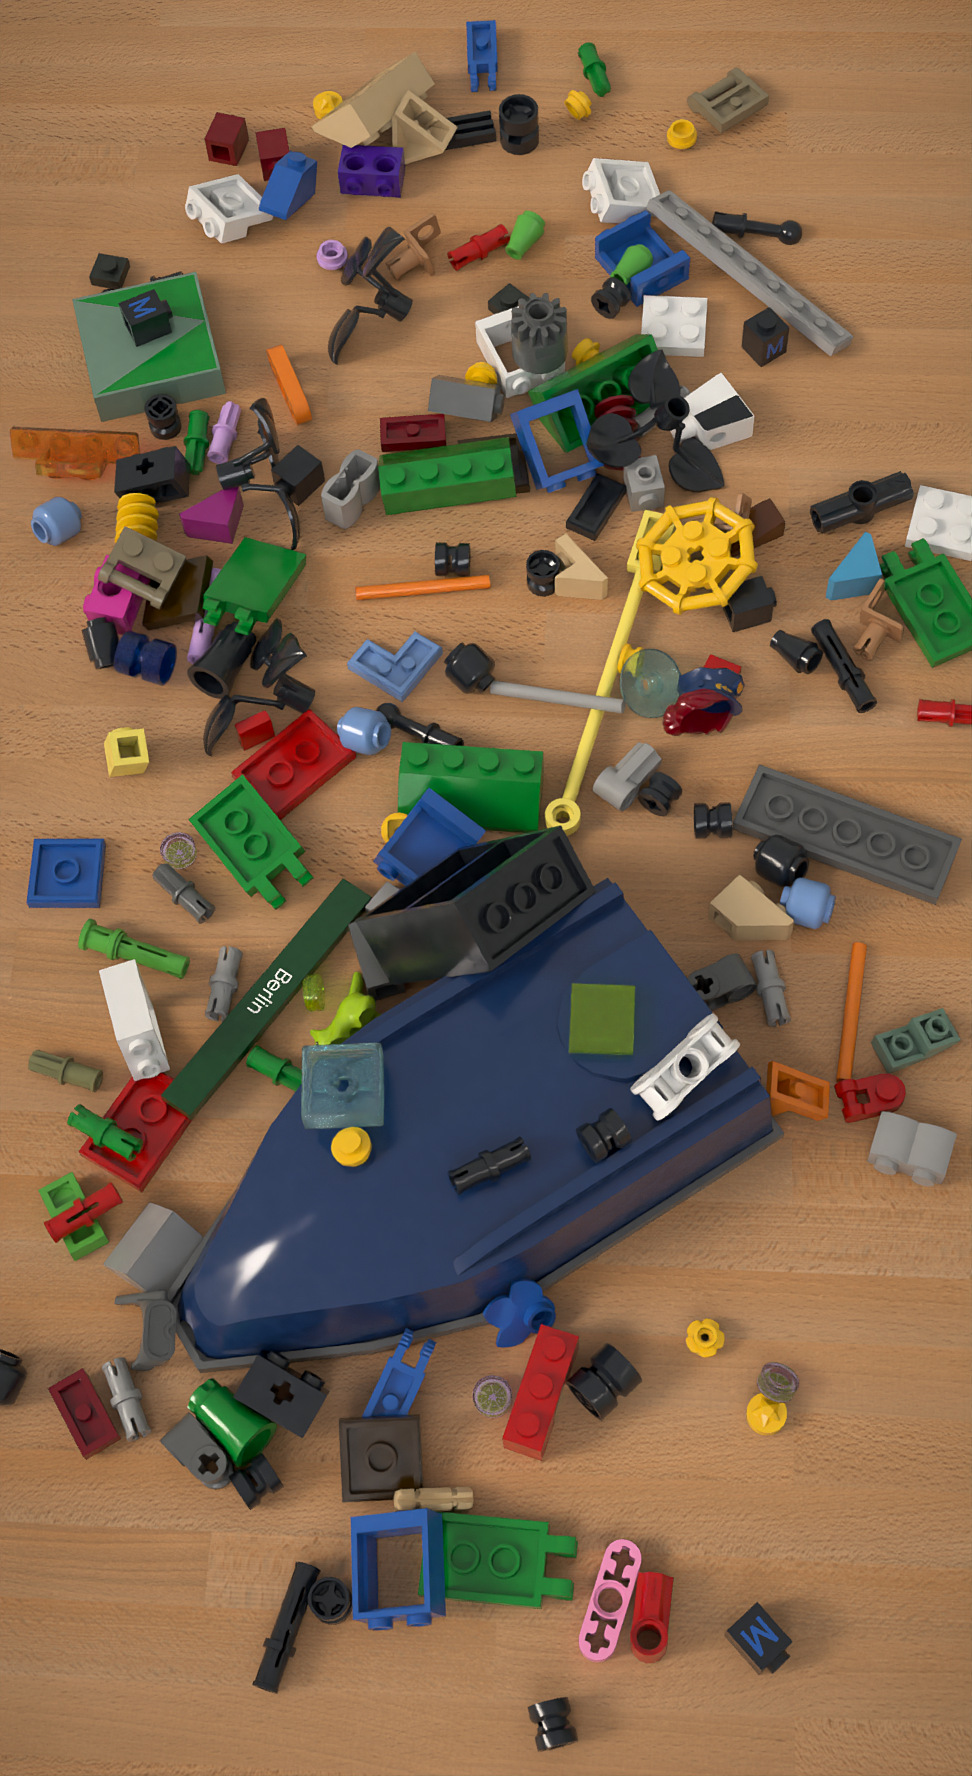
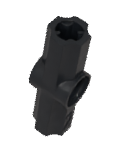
(875, 497)

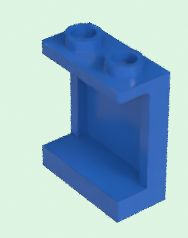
(667, 268)
(425, 838)

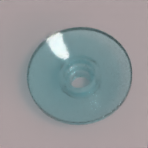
(662, 680)

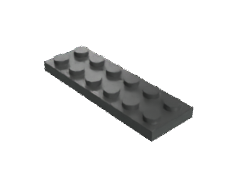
(848, 834)

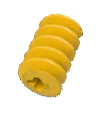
(137, 513)

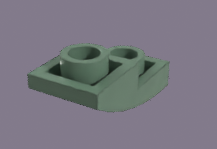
(916, 1041)

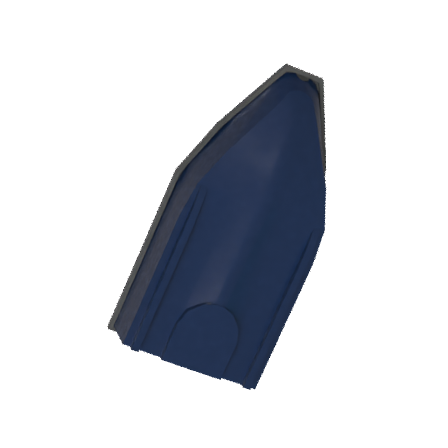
(352, 1256)

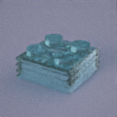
(321, 1075)

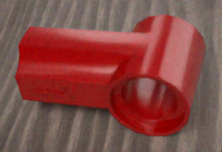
(651, 1613)

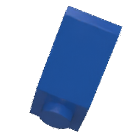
(289, 185)

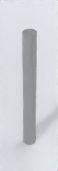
(558, 696)

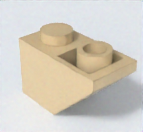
(748, 914)

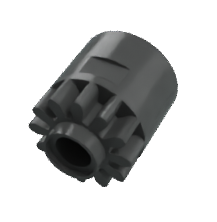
(539, 334)

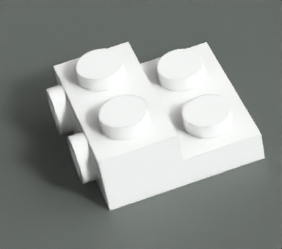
(619, 188)
(225, 207)

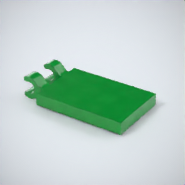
(252, 583)
(930, 602)
(250, 840)
(501, 1561)

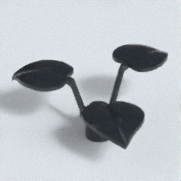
(388, 299)
(615, 444)
(240, 470)
(287, 689)

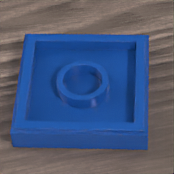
(66, 873)

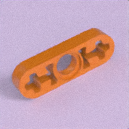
(289, 384)

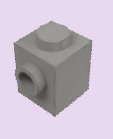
(644, 484)

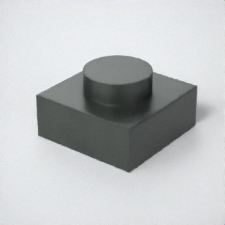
(109, 271)
(506, 299)

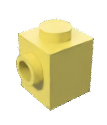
(126, 752)

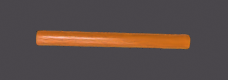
(422, 587)
(851, 1012)

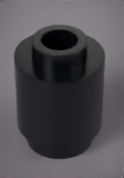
(101, 642)

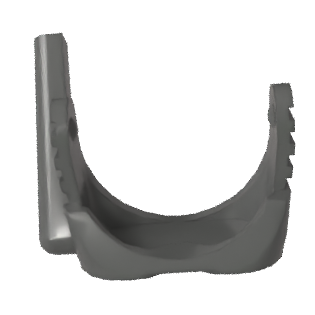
(158, 1328)

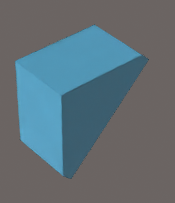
(857, 572)

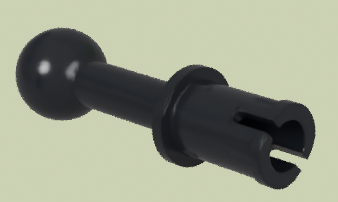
(788, 232)
(429, 734)

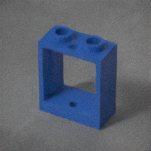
(529, 447)
(365, 1574)

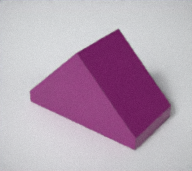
(214, 517)

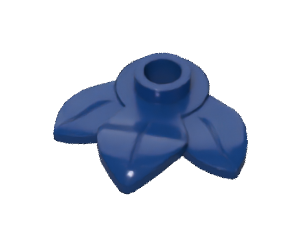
(519, 1312)

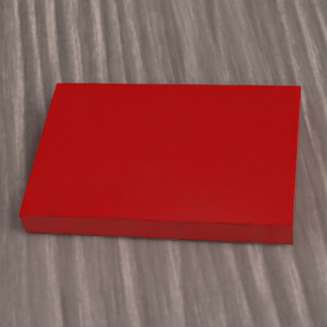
(295, 763)
(147, 1117)

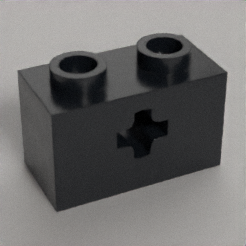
(156, 473)
(260, 1394)

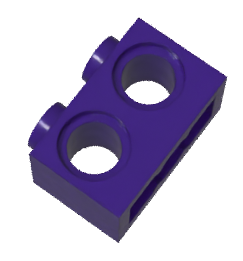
(371, 170)

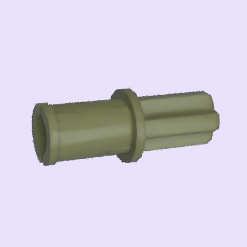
(65, 1070)

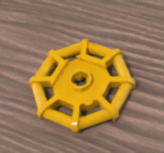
(691, 538)

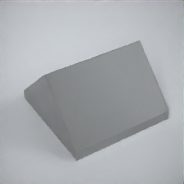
(154, 1249)

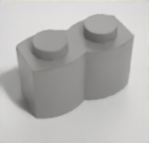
(351, 489)
(911, 1149)

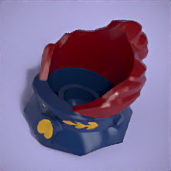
(705, 701)

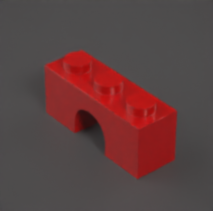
(540, 1392)

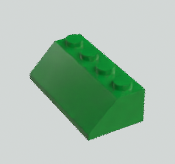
(596, 380)
(446, 476)
(486, 784)

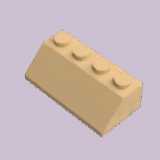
(374, 103)

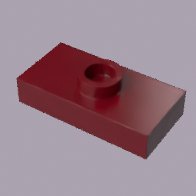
(412, 432)
(84, 1413)

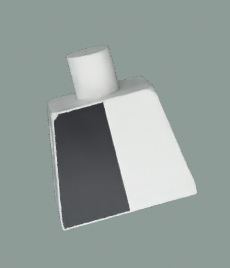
(716, 415)

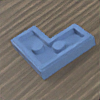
(398, 672)

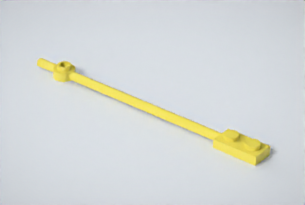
(566, 805)

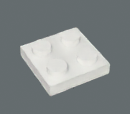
(676, 324)
(943, 521)

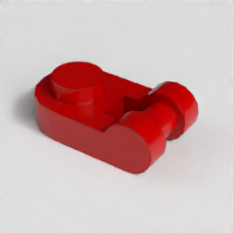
(882, 1093)

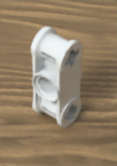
(665, 1085)

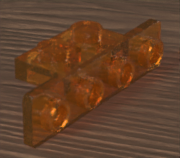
(72, 451)

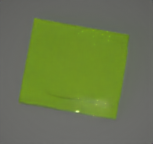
(602, 1019)

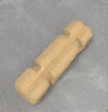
(434, 1499)

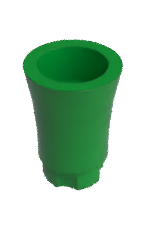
(233, 1424)

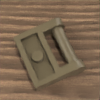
(732, 106)
(147, 559)

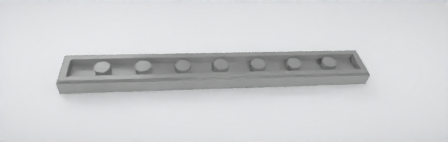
(750, 273)

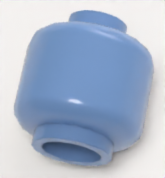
(56, 521)
(364, 730)
(808, 902)

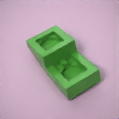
(59, 1197)

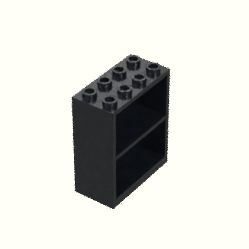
(476, 907)

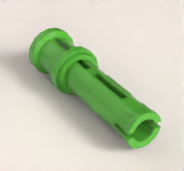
(118, 945)

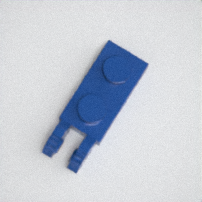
(482, 52)
(399, 1380)

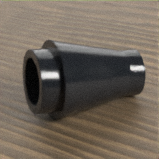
(798, 652)

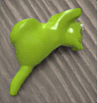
(352, 1015)

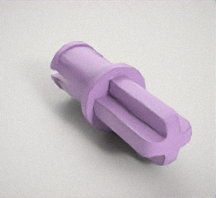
(224, 433)

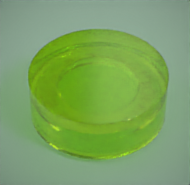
(314, 992)

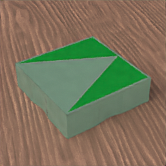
(173, 365)

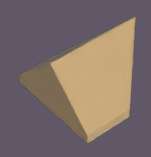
(420, 129)

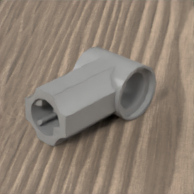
(622, 783)

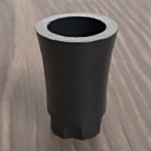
(221, 662)

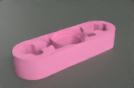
(590, 1627)

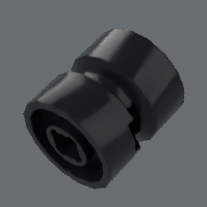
(519, 124)
(604, 1381)

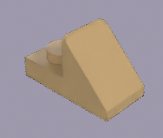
(579, 574)

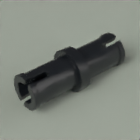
(489, 1165)

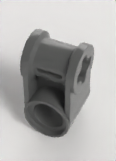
(723, 982)
(195, 1449)

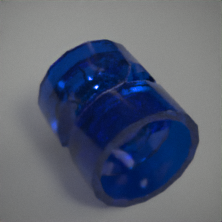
(139, 656)

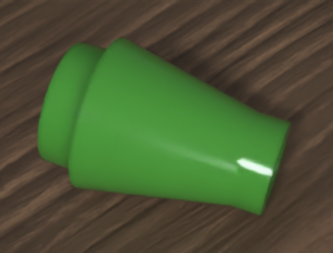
(525, 233)
(633, 261)

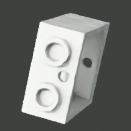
(494, 332)
(134, 1020)

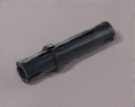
(844, 667)
(280, 1644)

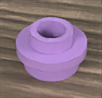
(332, 255)

